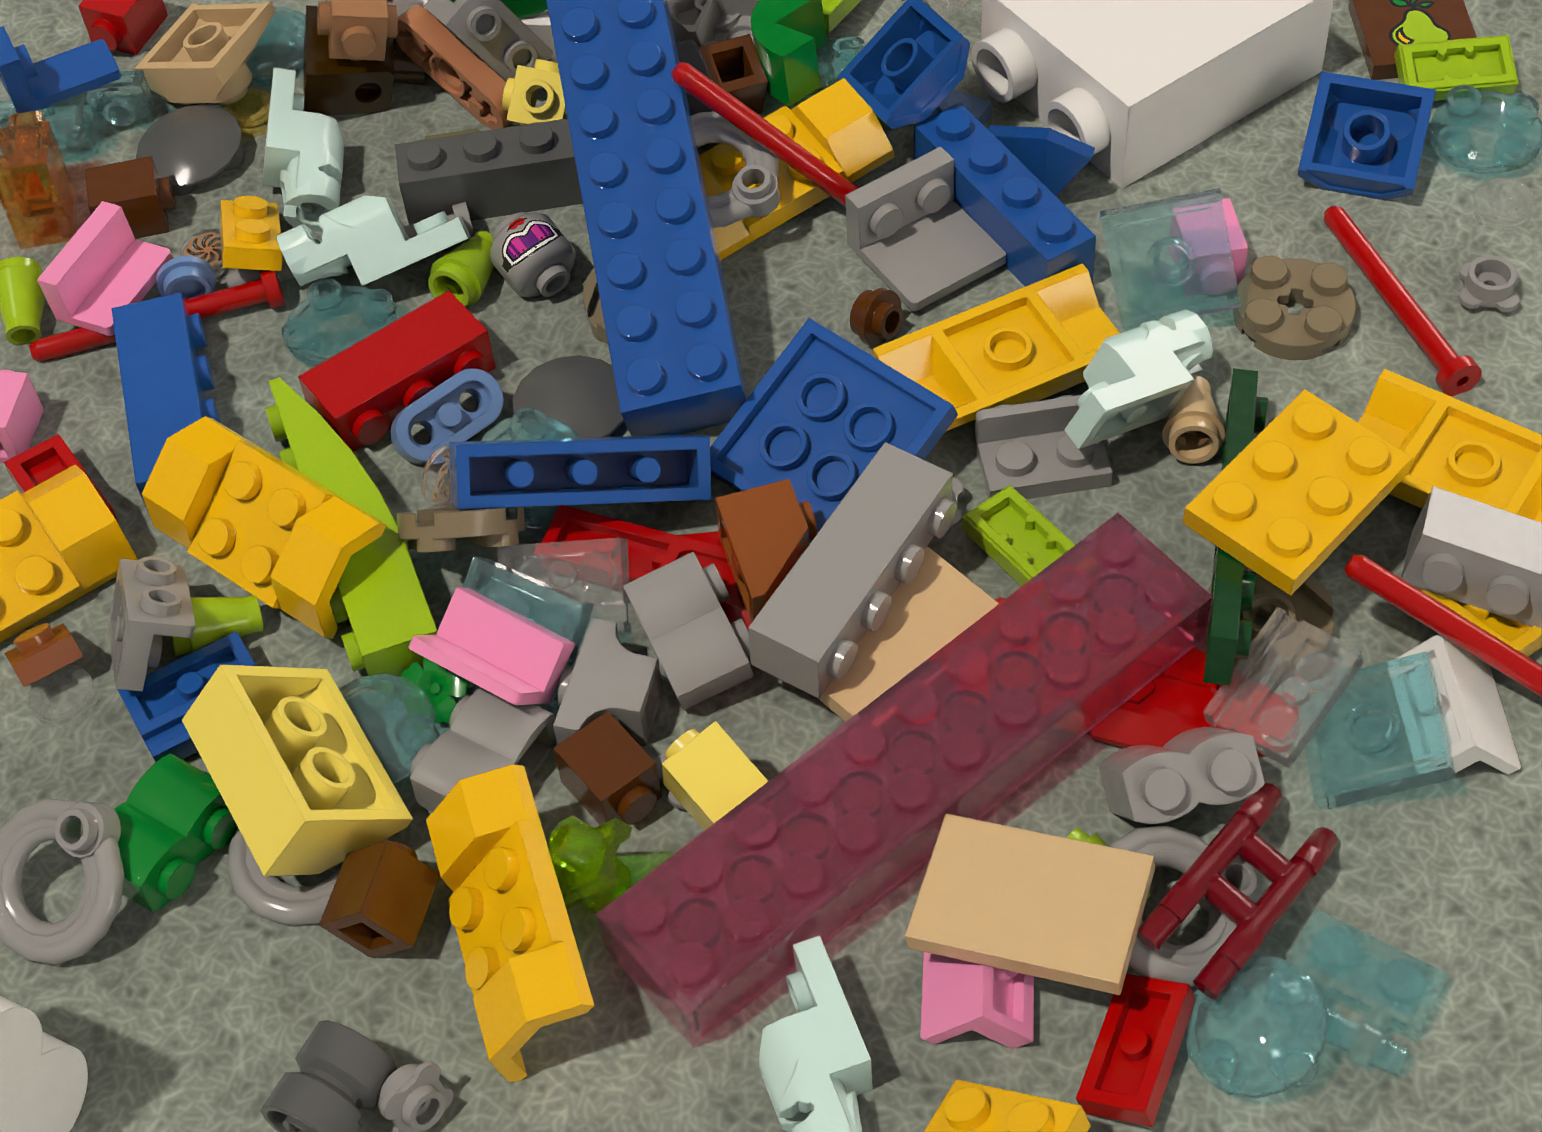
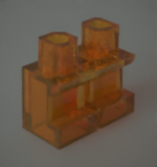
(35, 182)

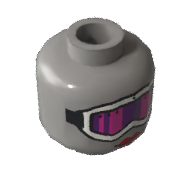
(532, 254)

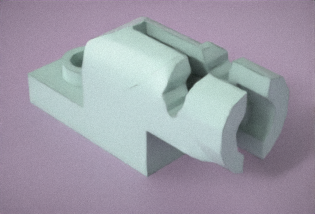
(301, 154)
(368, 238)
(1139, 376)
(817, 1056)

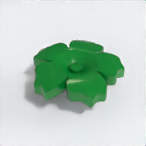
(439, 686)

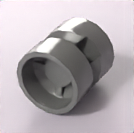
(336, 1079)

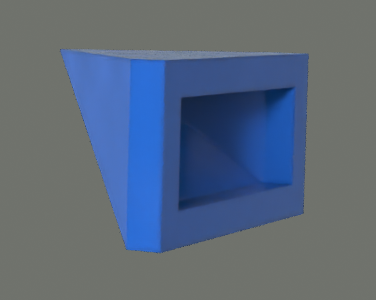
(1046, 153)

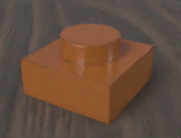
(42, 652)

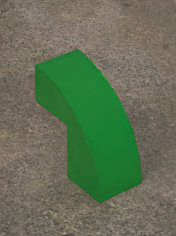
(786, 44)

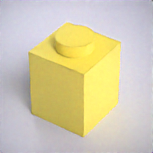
(709, 774)

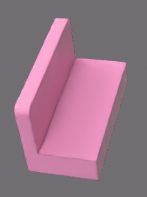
(101, 271)
(497, 649)
(976, 998)

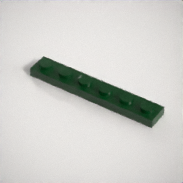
(1231, 586)

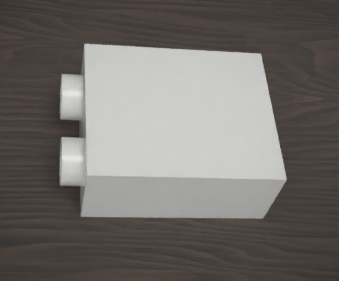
(1146, 73)

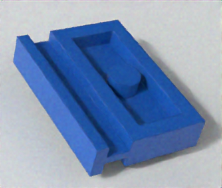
(172, 691)

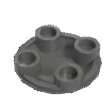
(193, 145)
(575, 392)

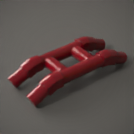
(1252, 919)

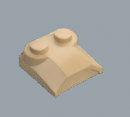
(207, 53)

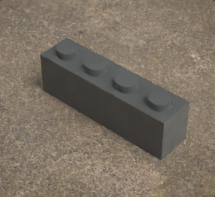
(490, 171)

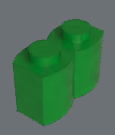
(167, 828)

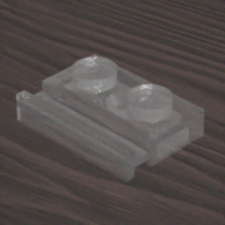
(582, 568)
(1285, 686)

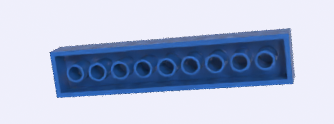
(647, 217)

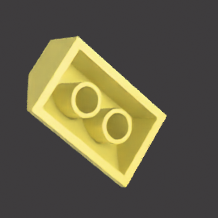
(293, 767)

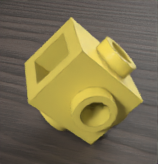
(522, 93)

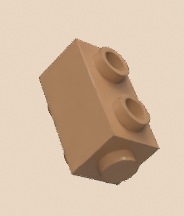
(357, 27)

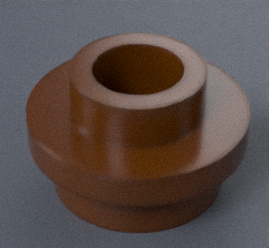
(876, 316)

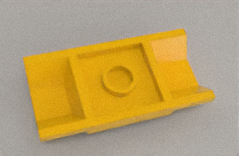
(831, 126)
(1007, 347)
(1456, 447)
(257, 520)
(54, 548)
(507, 913)

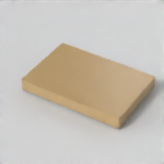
(919, 623)
(1031, 903)

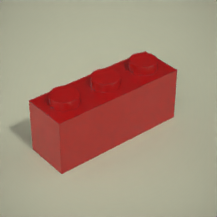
(392, 368)

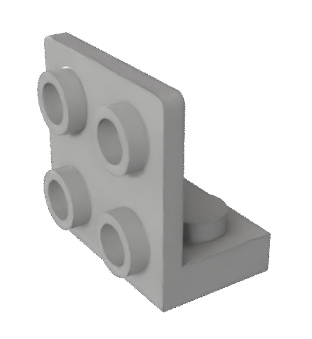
(917, 232)

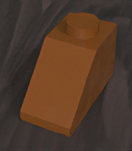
(763, 538)

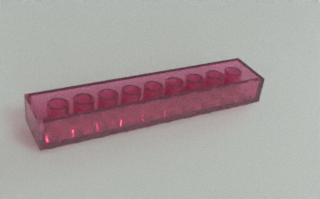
(873, 794)

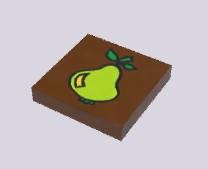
(1390, 23)

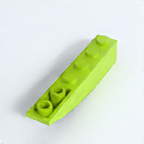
(379, 582)

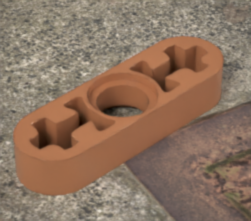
(452, 66)

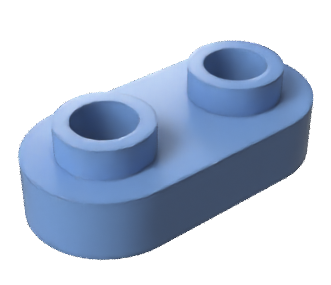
(444, 417)

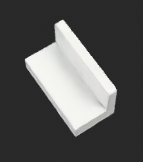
(1470, 707)

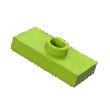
(1442, 65)
(1015, 534)

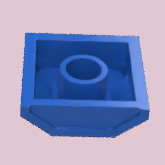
(909, 65)
(1366, 136)

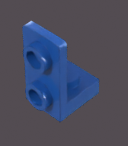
(56, 78)

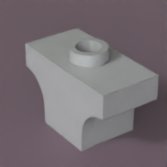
(611, 681)

